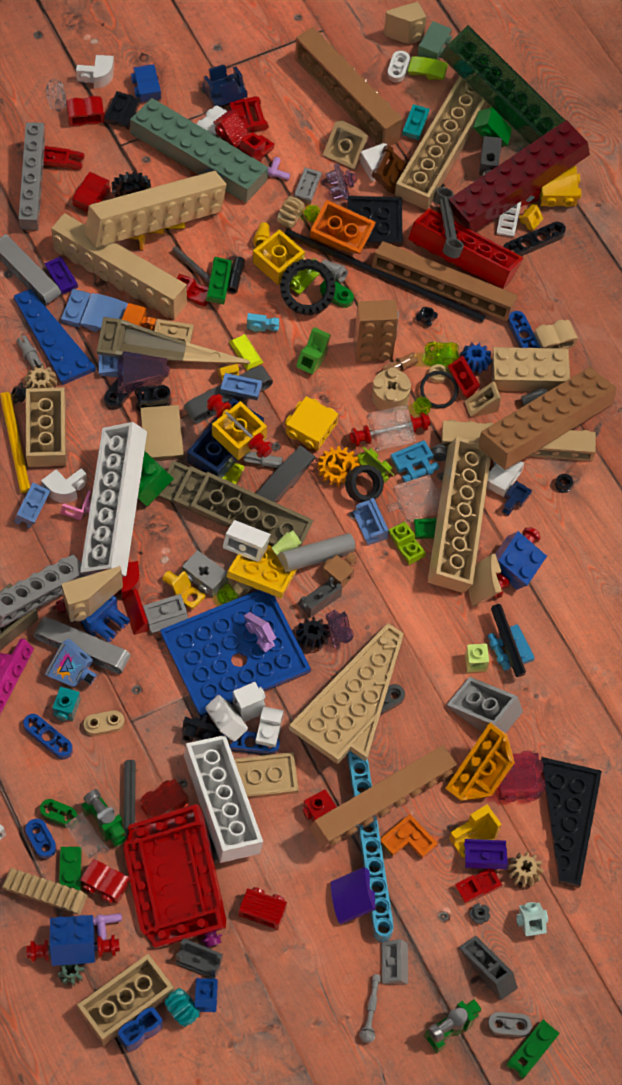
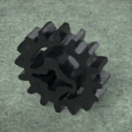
(130, 184)

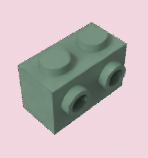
(435, 41)

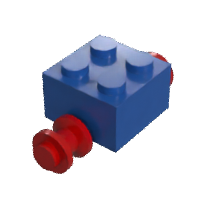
(519, 559)
(72, 942)

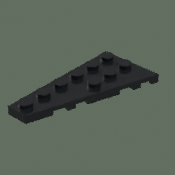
(571, 806)

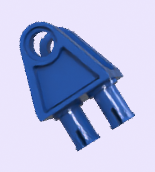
(97, 621)

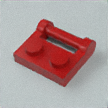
(244, 112)

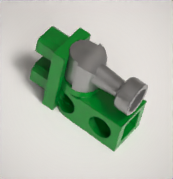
(108, 824)
(457, 1021)

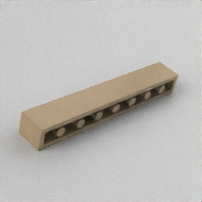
(570, 446)

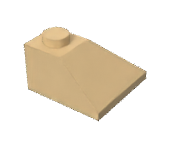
(345, 144)

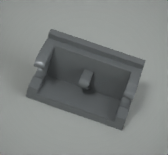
(320, 597)
(199, 959)

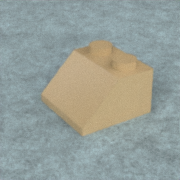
(405, 23)

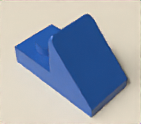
(206, 994)

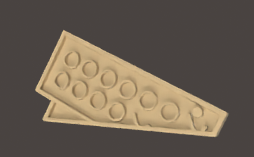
(350, 706)

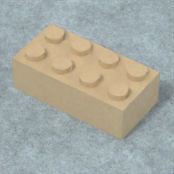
(529, 368)
(46, 427)
(125, 998)

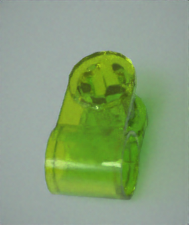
(442, 353)

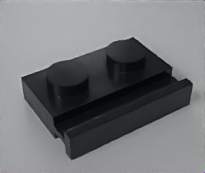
(122, 109)

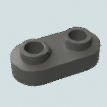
(391, 703)

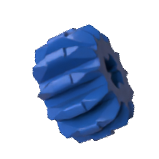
(477, 357)

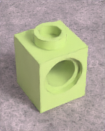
(476, 658)

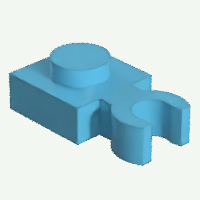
(260, 323)

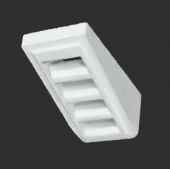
(509, 232)

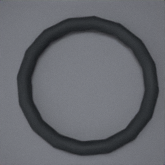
(445, 374)

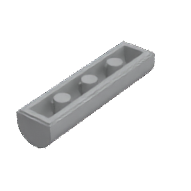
(317, 552)

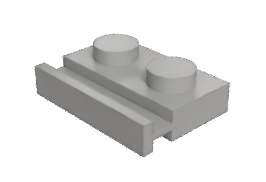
(165, 613)

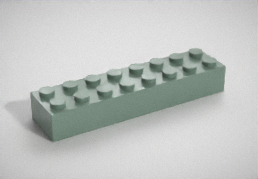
(198, 149)

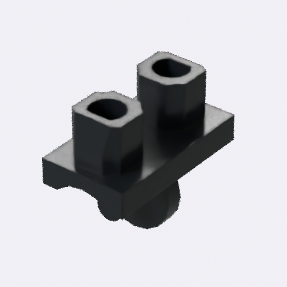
(198, 727)

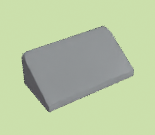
(395, 962)

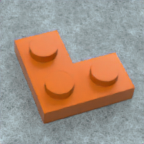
(408, 832)

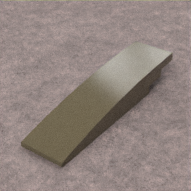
(228, 502)

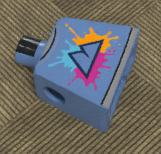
(71, 665)

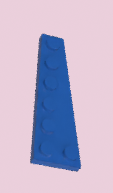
(59, 348)

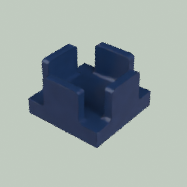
(223, 87)

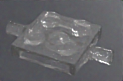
(416, 498)

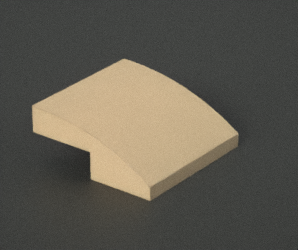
(485, 580)

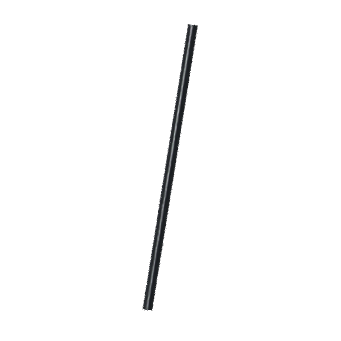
(400, 282)

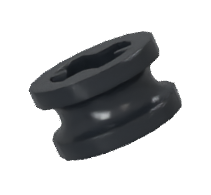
(559, 485)

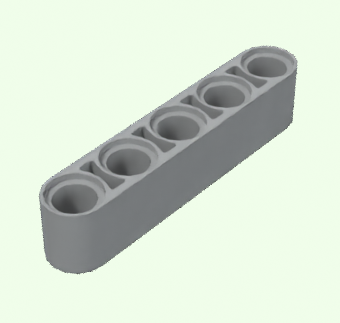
(27, 271)
(103, 653)

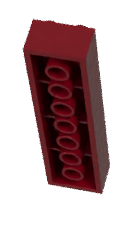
(519, 176)

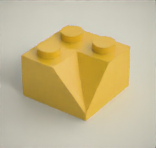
(277, 255)

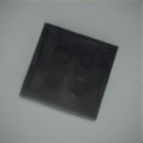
(386, 214)

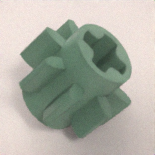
(72, 978)

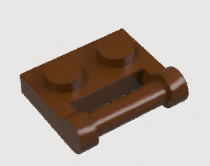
(393, 170)

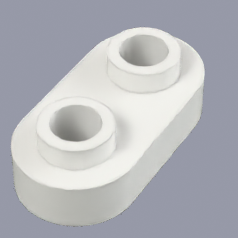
(397, 69)

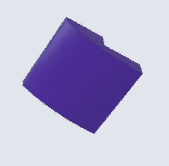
(352, 895)

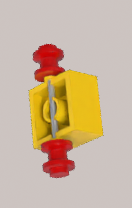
(238, 428)

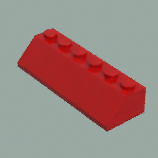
(479, 255)

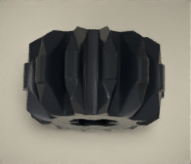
(308, 631)

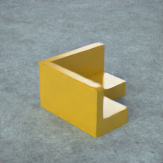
(481, 825)

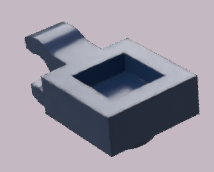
(516, 495)

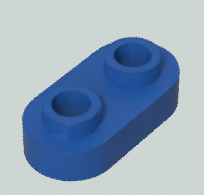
(41, 839)

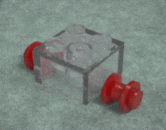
(390, 428)

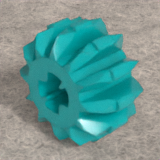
(182, 1007)

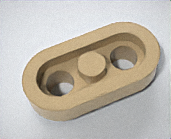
(104, 724)

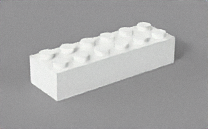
(223, 799)

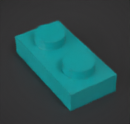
(415, 122)

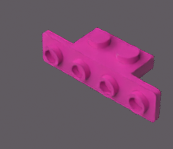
(11, 668)

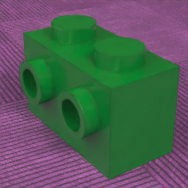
(491, 124)

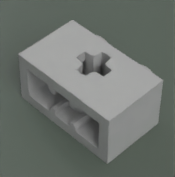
(212, 576)

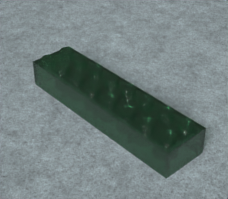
(500, 85)

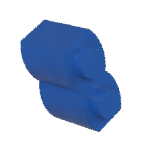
(146, 83)
(135, 1032)

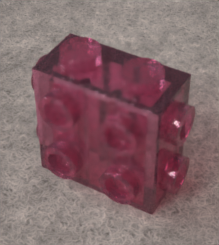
(523, 779)

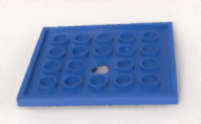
(208, 641)

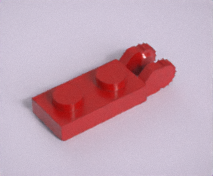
(61, 158)

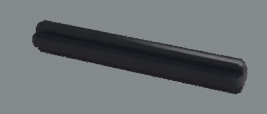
(508, 640)

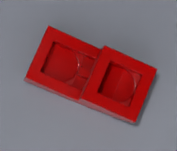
(195, 292)
(478, 885)

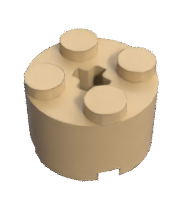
(390, 389)

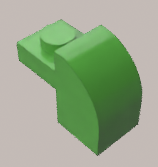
(314, 352)

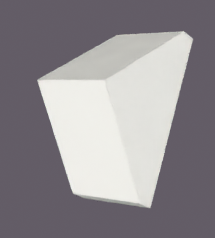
(370, 159)

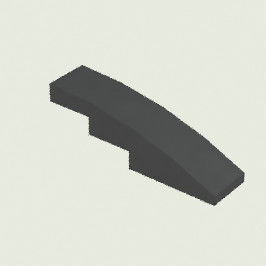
(286, 475)

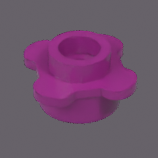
(211, 939)

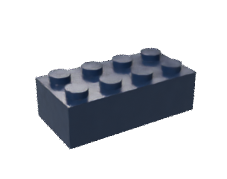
(209, 454)

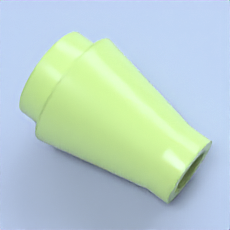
(287, 542)

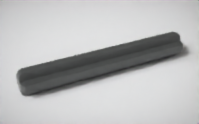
(129, 794)

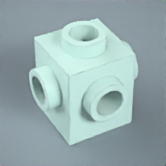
(532, 919)

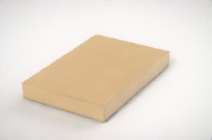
(163, 432)
(268, 775)

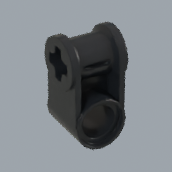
(151, 396)

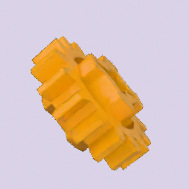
(339, 460)

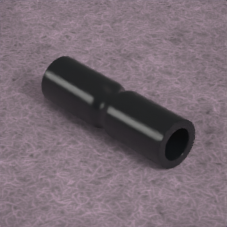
(236, 273)

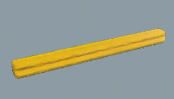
(15, 442)

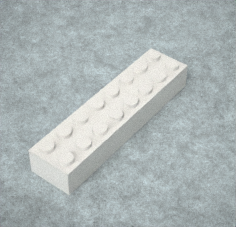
(114, 499)

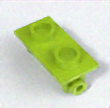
(303, 279)
(370, 458)

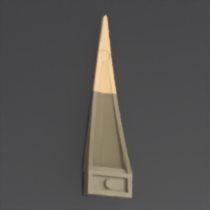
(121, 336)

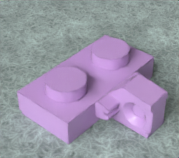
(261, 629)

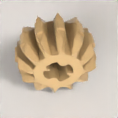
(290, 212)
(40, 378)
(528, 862)

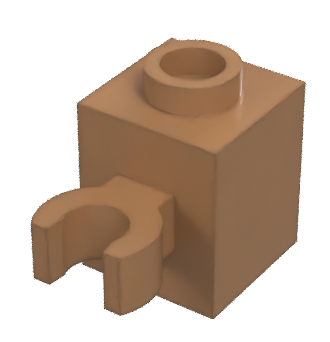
(340, 569)

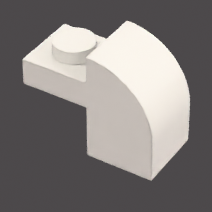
(100, 74)
(63, 489)
(269, 726)

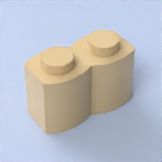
(556, 336)

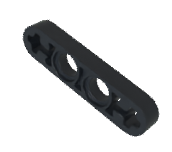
(534, 241)

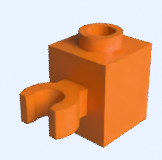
(137, 315)

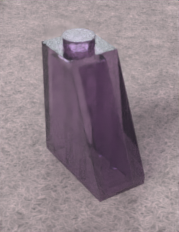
(140, 370)

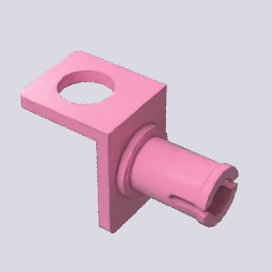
(78, 512)

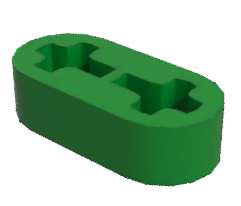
(60, 808)

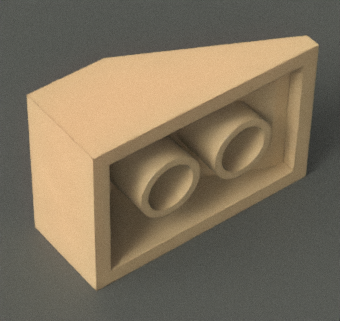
(90, 592)

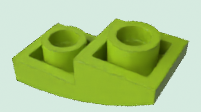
(431, 68)
(406, 543)

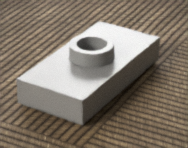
(308, 185)

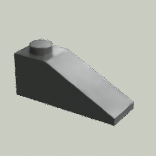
(489, 967)

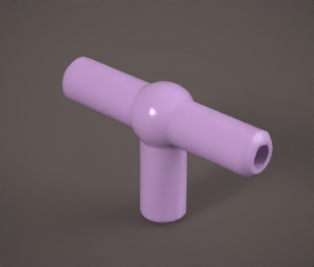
(272, 171)
(101, 920)

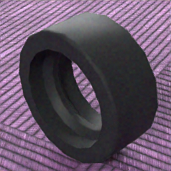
(377, 479)

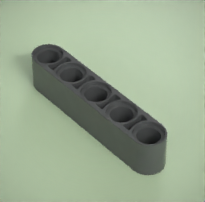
(197, 407)

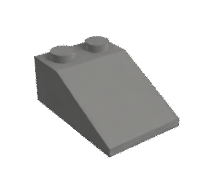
(484, 704)

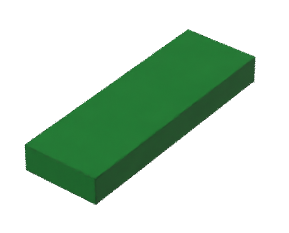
(219, 280)

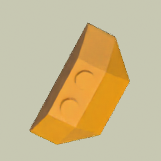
(484, 766)

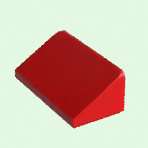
(464, 376)
(135, 612)

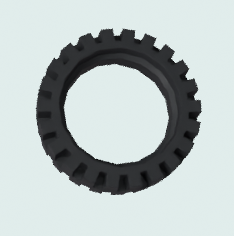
(311, 265)

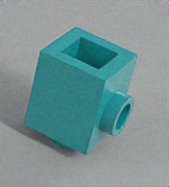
(66, 704)

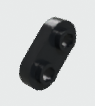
(114, 404)

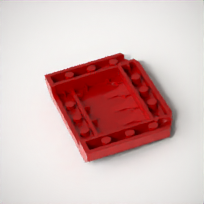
(174, 877)

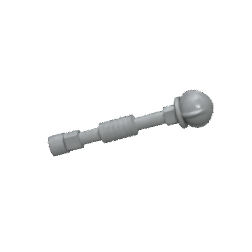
(367, 1034)

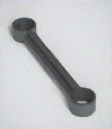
(452, 246)

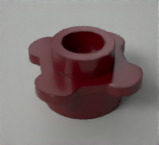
(60, 606)

